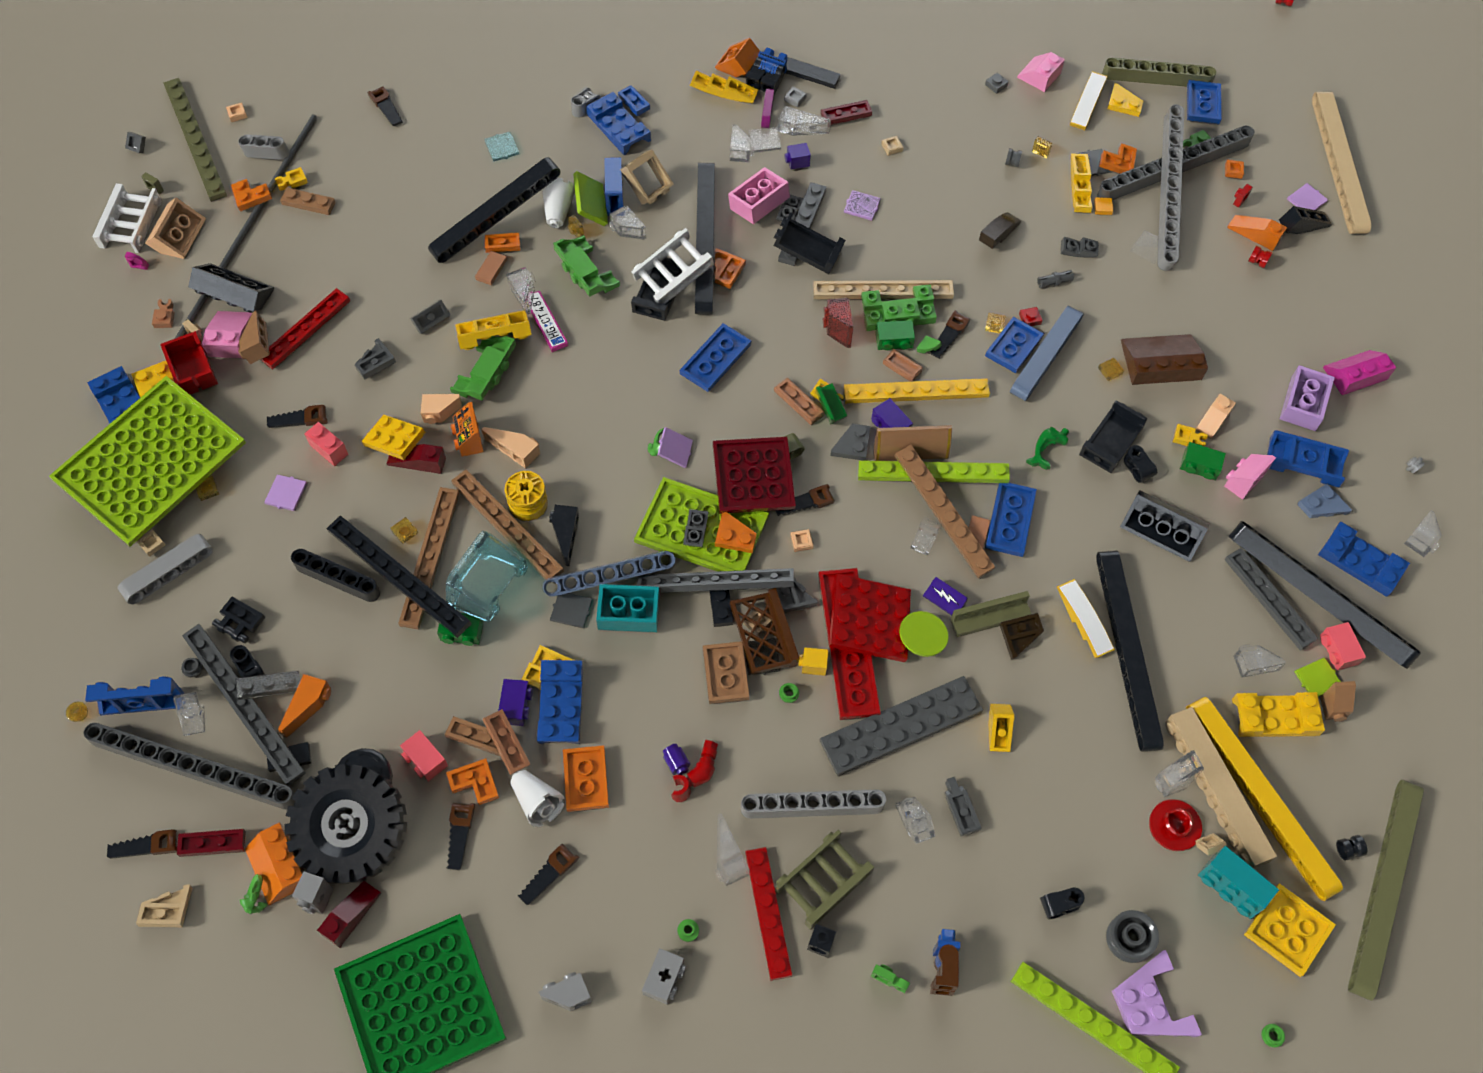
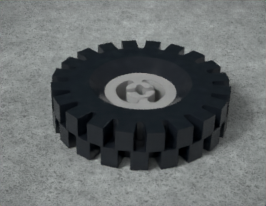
(318, 832)

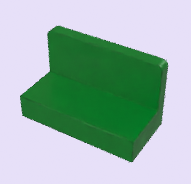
(831, 403)

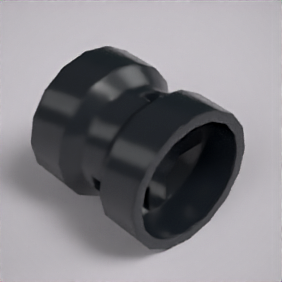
(1351, 847)

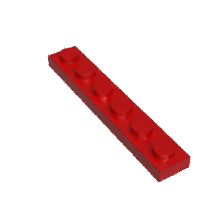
(305, 328)
(768, 914)

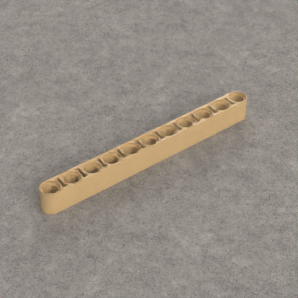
(1341, 163)

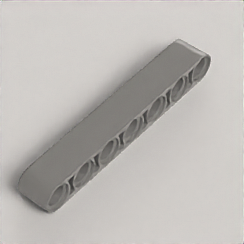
(820, 797)

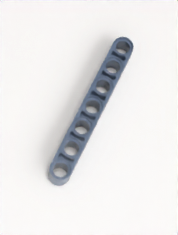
(1046, 353)
(617, 567)

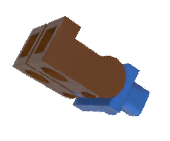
(946, 964)

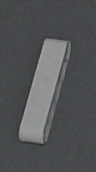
(165, 569)

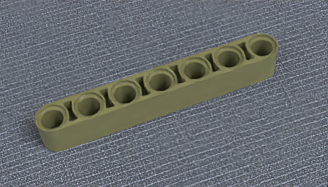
(1156, 72)

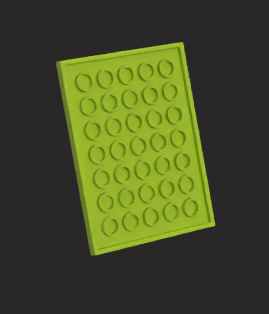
(147, 460)

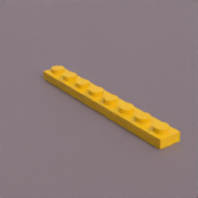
(916, 390)

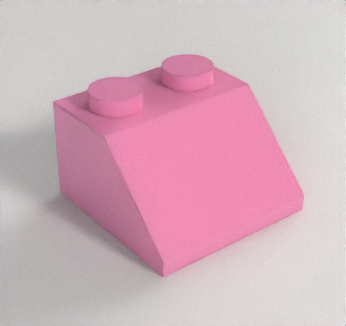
(1042, 70)
(1248, 474)

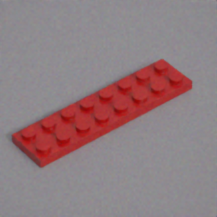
(851, 670)

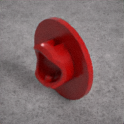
(1175, 825)

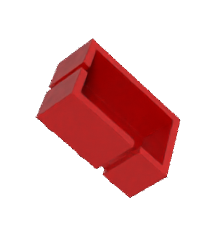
(189, 363)

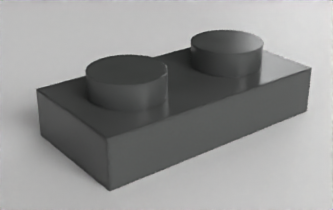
(430, 316)

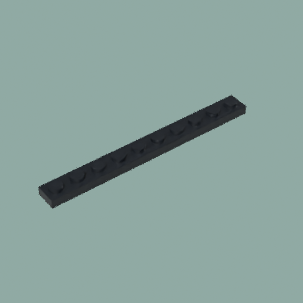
(399, 576)

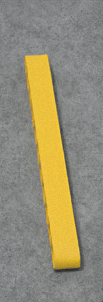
(1268, 803)

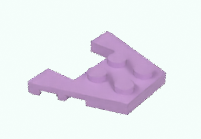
(1144, 1007)

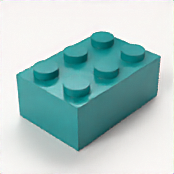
(628, 608)
(1238, 882)

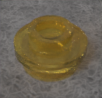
(80, 715)

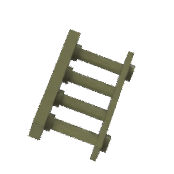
(829, 900)

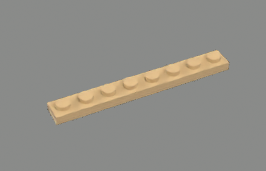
(888, 289)

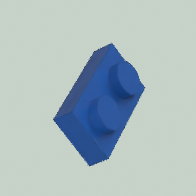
(634, 100)

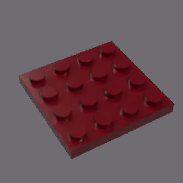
(753, 475)

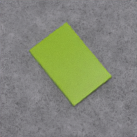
(590, 198)

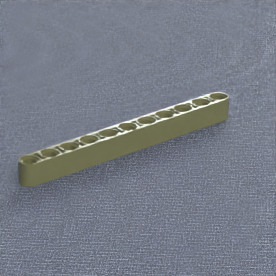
(1385, 891)

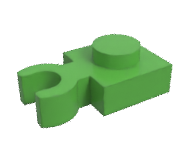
(1196, 138)
(884, 974)

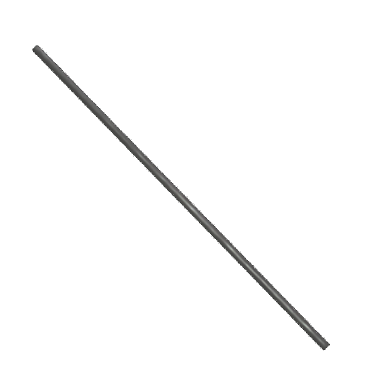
(252, 217)

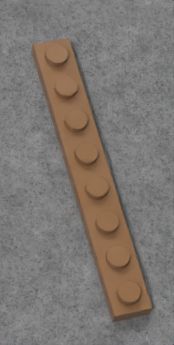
(944, 511)
(507, 525)
(431, 552)

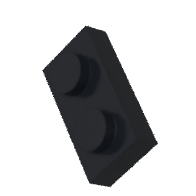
(721, 608)

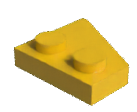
(1124, 101)

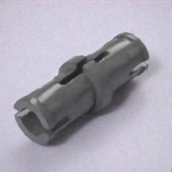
(1055, 278)

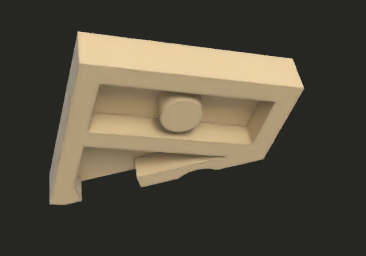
(166, 910)

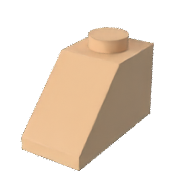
(439, 407)
(1216, 415)

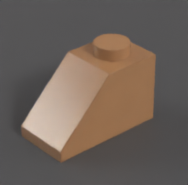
(1339, 701)

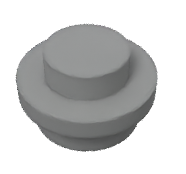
(1415, 464)

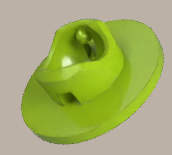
(923, 634)

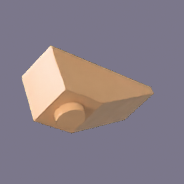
(514, 445)

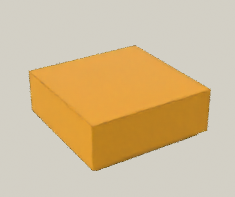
(1103, 206)

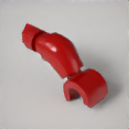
(699, 774)

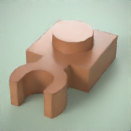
(164, 316)

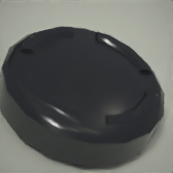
(370, 759)

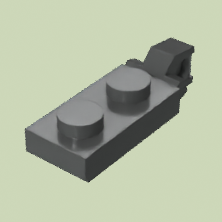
(961, 808)

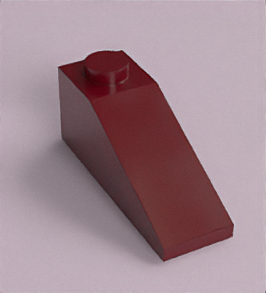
(421, 458)
(348, 914)

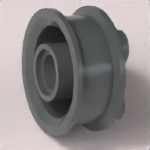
(1142, 927)

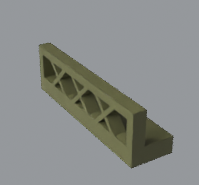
(989, 613)

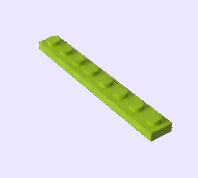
(940, 471)
(1091, 1021)

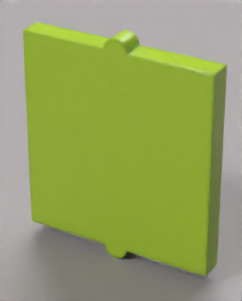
(1317, 676)

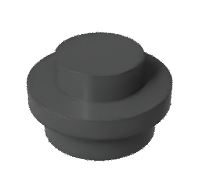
(191, 667)

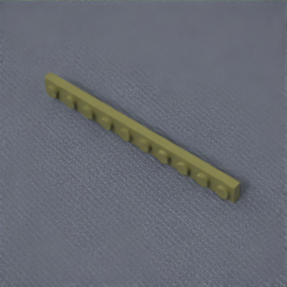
(195, 140)

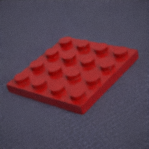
(869, 617)

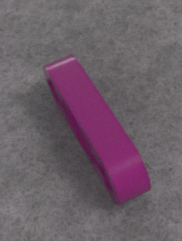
(767, 108)

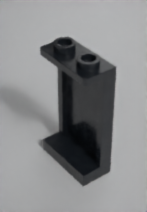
(807, 244)
(645, 303)
(1113, 436)

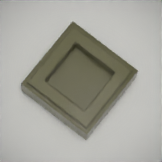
(152, 182)

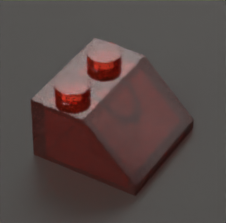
(838, 320)

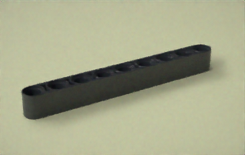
(494, 210)

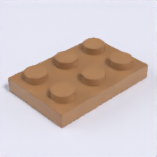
(725, 672)

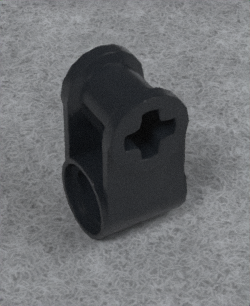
(1140, 466)
(248, 665)
(1058, 903)

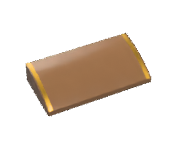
(928, 442)

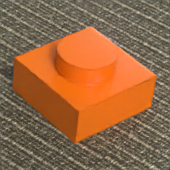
(1234, 169)

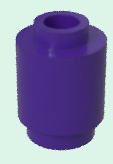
(676, 759)

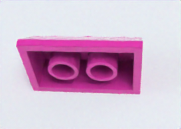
(1360, 371)

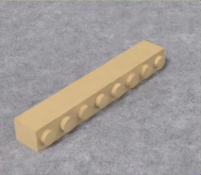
(1221, 790)

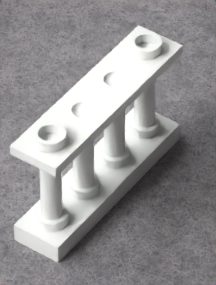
(115, 208)
(678, 283)

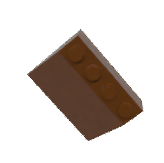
(1164, 359)

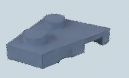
(1323, 503)

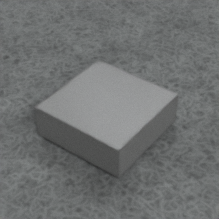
(795, 96)

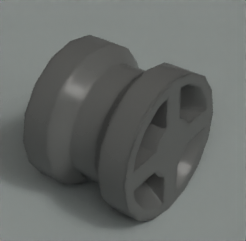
(1013, 157)

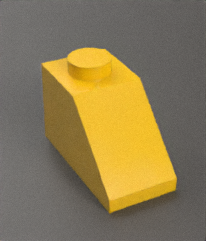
(1000, 727)

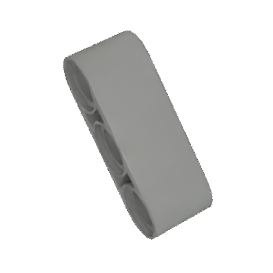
(263, 146)

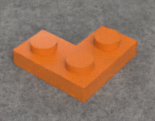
(1119, 163)
(248, 197)
(476, 776)

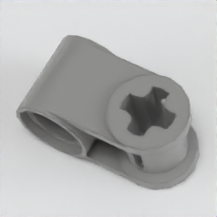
(581, 100)

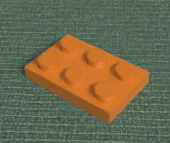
(585, 778)

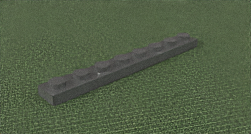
(719, 580)

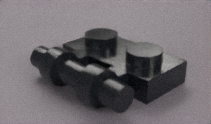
(243, 615)

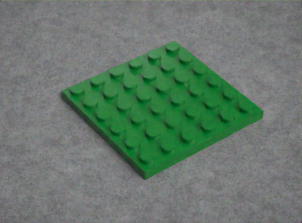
(420, 1002)

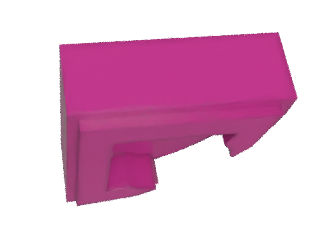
(136, 261)

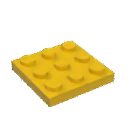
(1290, 930)

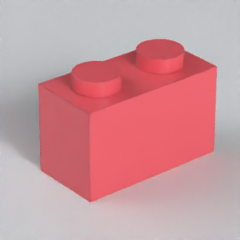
(326, 444)
(1342, 646)
(423, 755)

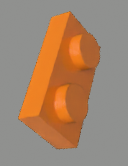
(502, 242)

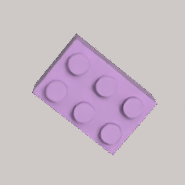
(1307, 398)

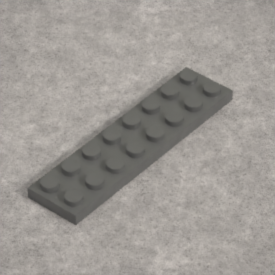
(900, 725)

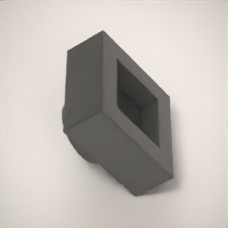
(996, 83)
(135, 142)

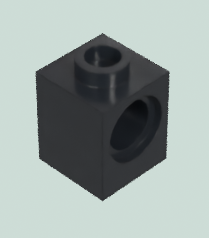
(821, 940)

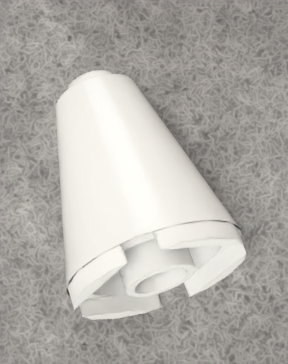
(557, 201)
(536, 798)

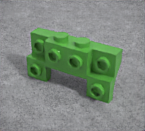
(581, 268)
(918, 309)
(488, 368)

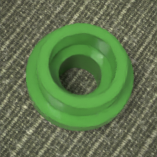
(789, 687)
(691, 936)
(1279, 1034)

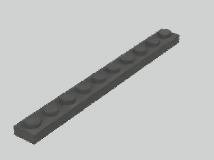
(246, 709)

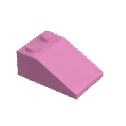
(223, 334)

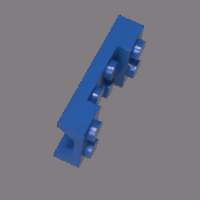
(617, 122)
(114, 392)
(1307, 457)
(1363, 560)
(142, 699)
(560, 701)

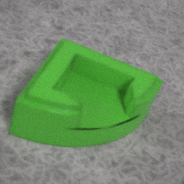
(928, 344)

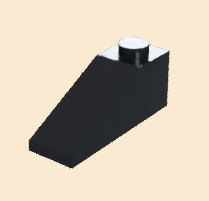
(1303, 220)
(565, 525)

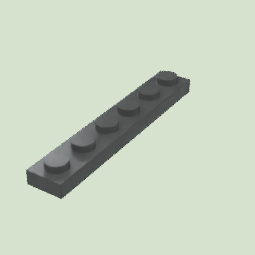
(806, 215)
(1271, 599)

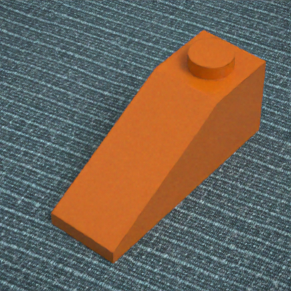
(1260, 230)
(306, 702)

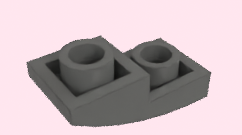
(790, 205)
(1082, 248)
(696, 528)

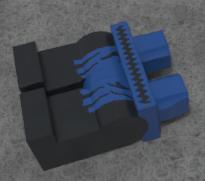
(767, 70)

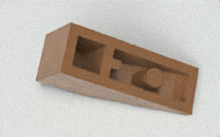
(254, 339)

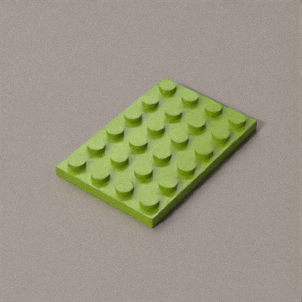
(668, 517)

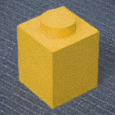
(813, 661)

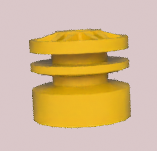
(526, 495)

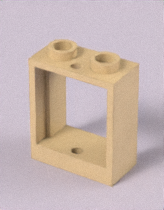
(658, 170)

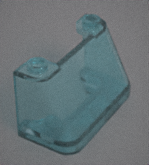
(483, 576)

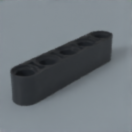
(343, 578)

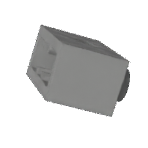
(312, 893)
(663, 963)

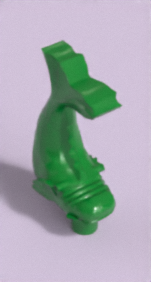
(1046, 438)

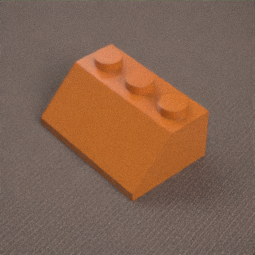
(274, 862)

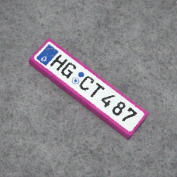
(547, 323)

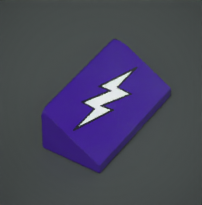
(945, 596)

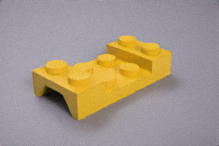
(498, 325)
(1279, 715)

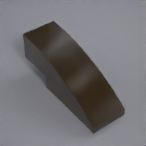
(999, 229)

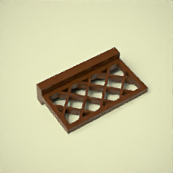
(780, 626)

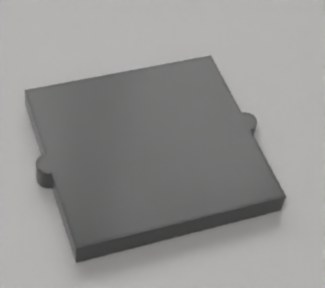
(1094, 161)
(571, 610)

